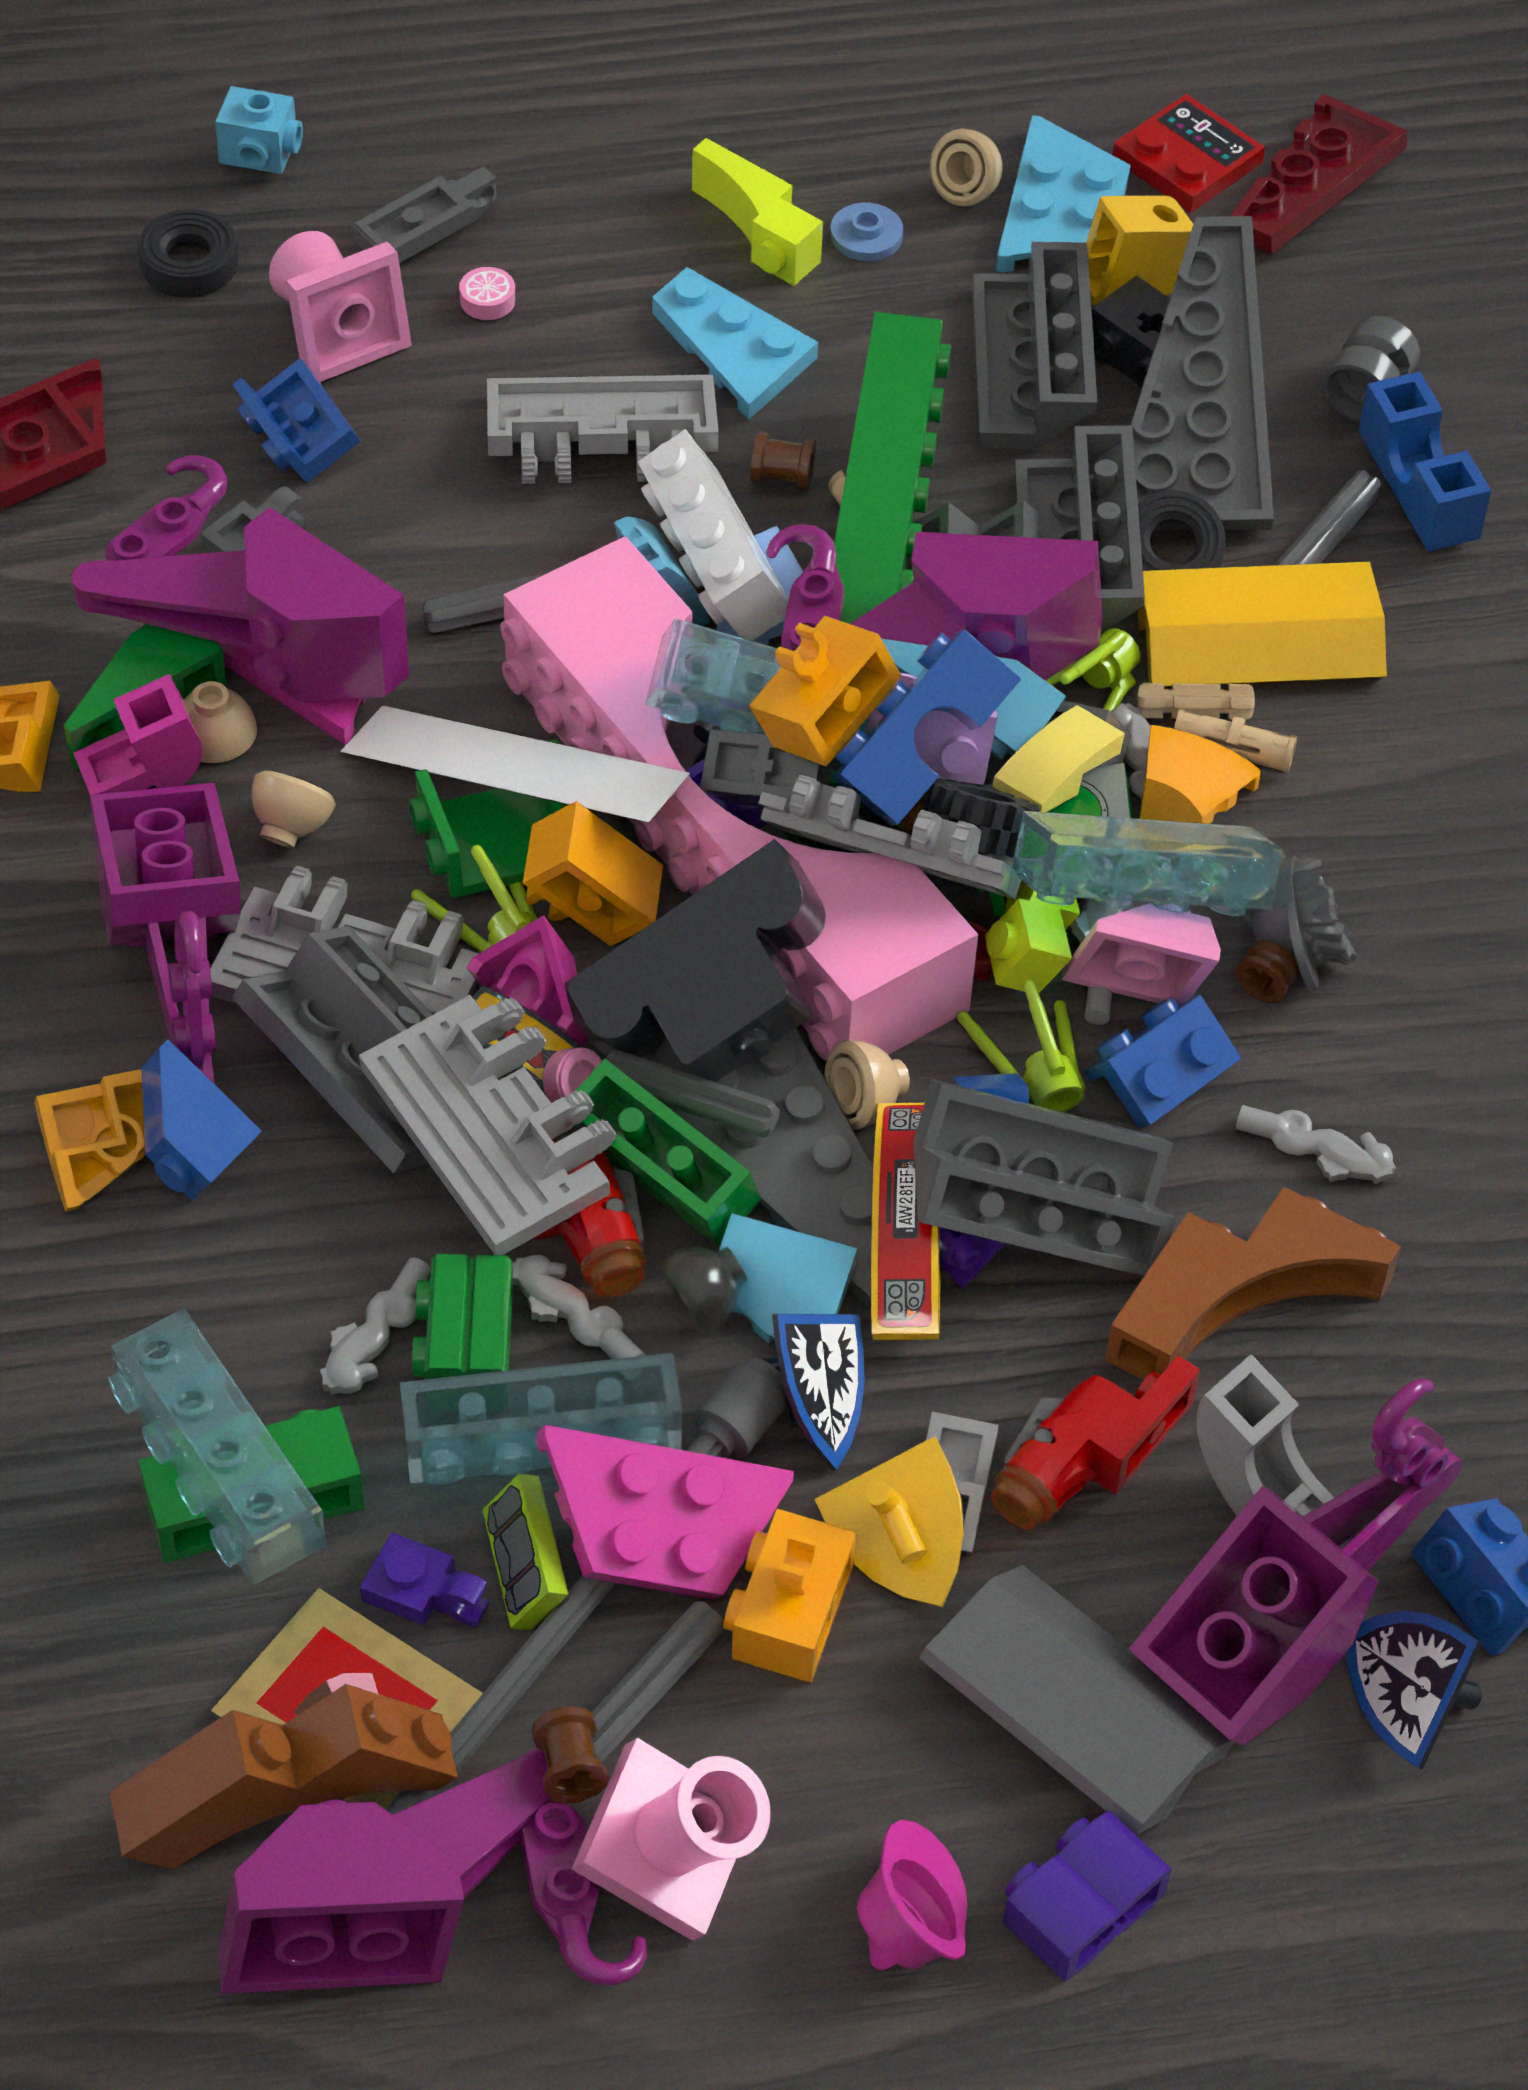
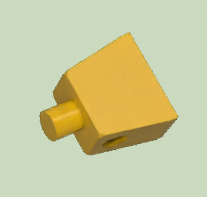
(1136, 239)

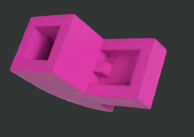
(153, 748)

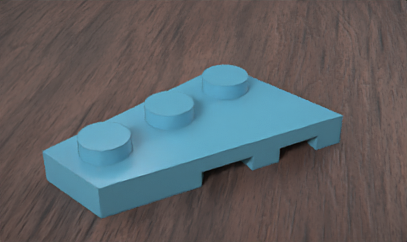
(736, 340)

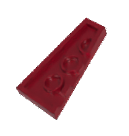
(1318, 169)

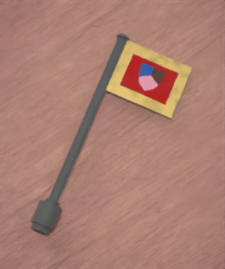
(337, 1646)

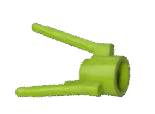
(1105, 666)
(504, 922)
(1050, 1074)

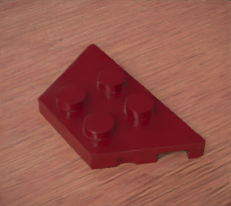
(51, 432)

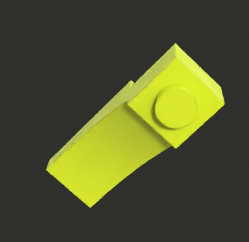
(760, 204)
(1030, 940)

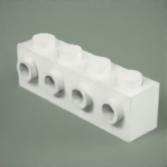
(714, 536)

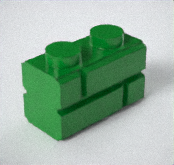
(466, 1316)

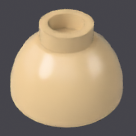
(965, 167)
(221, 721)
(288, 807)
(863, 1077)

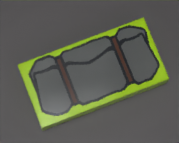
(525, 1552)

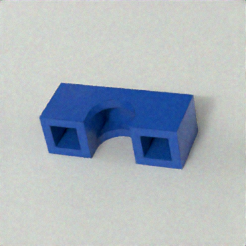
(1438, 492)
(956, 679)

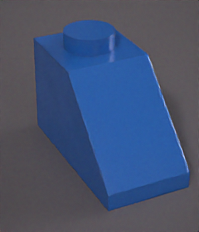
(189, 1123)

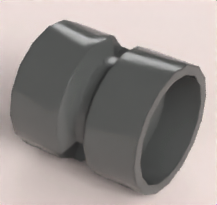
(1373, 352)

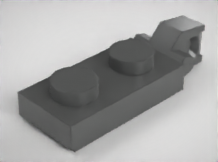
(428, 213)

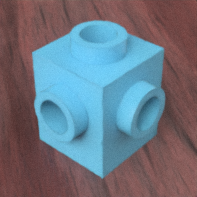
(257, 130)

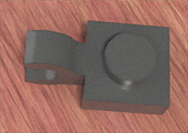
(228, 531)

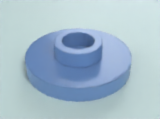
(866, 231)

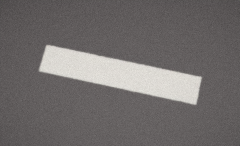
(516, 763)

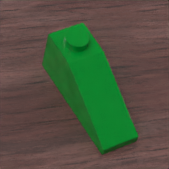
(142, 658)

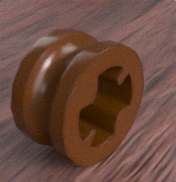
(1267, 971)

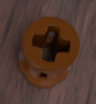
(783, 460)
(569, 1754)

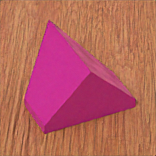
(533, 971)

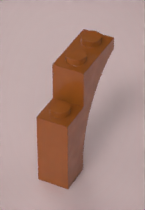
(1214, 1277)
(257, 1769)

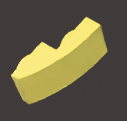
(1056, 757)

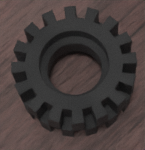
(991, 811)

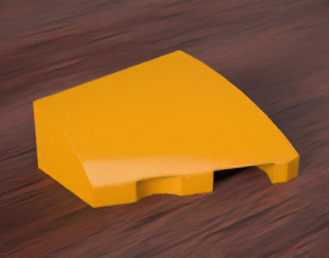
(26, 733)
(1191, 777)
(92, 1134)

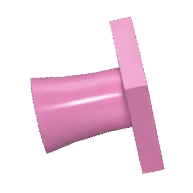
(341, 306)
(673, 1834)

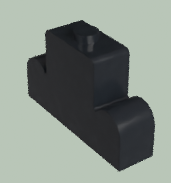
(710, 970)

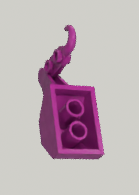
(1010, 593)
(302, 607)
(168, 877)
(1279, 1595)
(378, 1895)

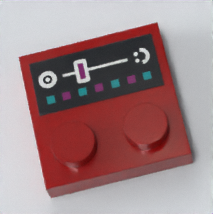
(1189, 152)

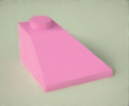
(1146, 954)

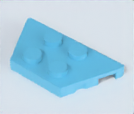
(1057, 190)

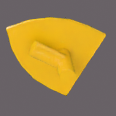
(904, 1522)

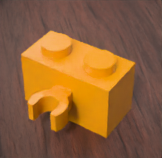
(824, 689)
(591, 874)
(791, 1594)

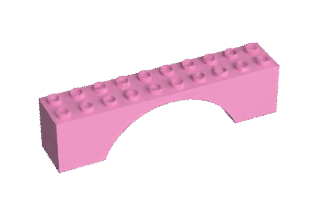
(891, 943)

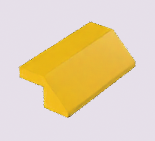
(1263, 624)

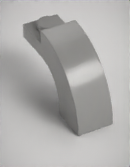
(1251, 1442)

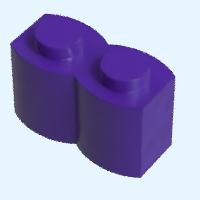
(1084, 1893)

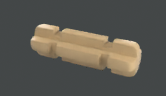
(1197, 698)

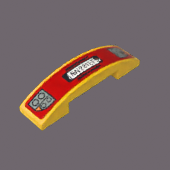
(902, 1247)

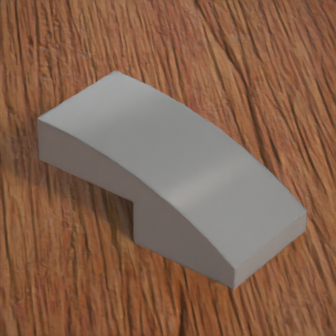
(970, 1452)

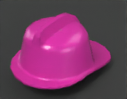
(913, 1901)

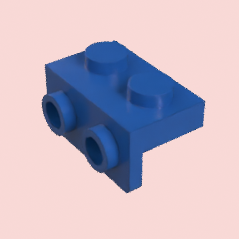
(299, 420)
(1165, 1059)
(1481, 1568)

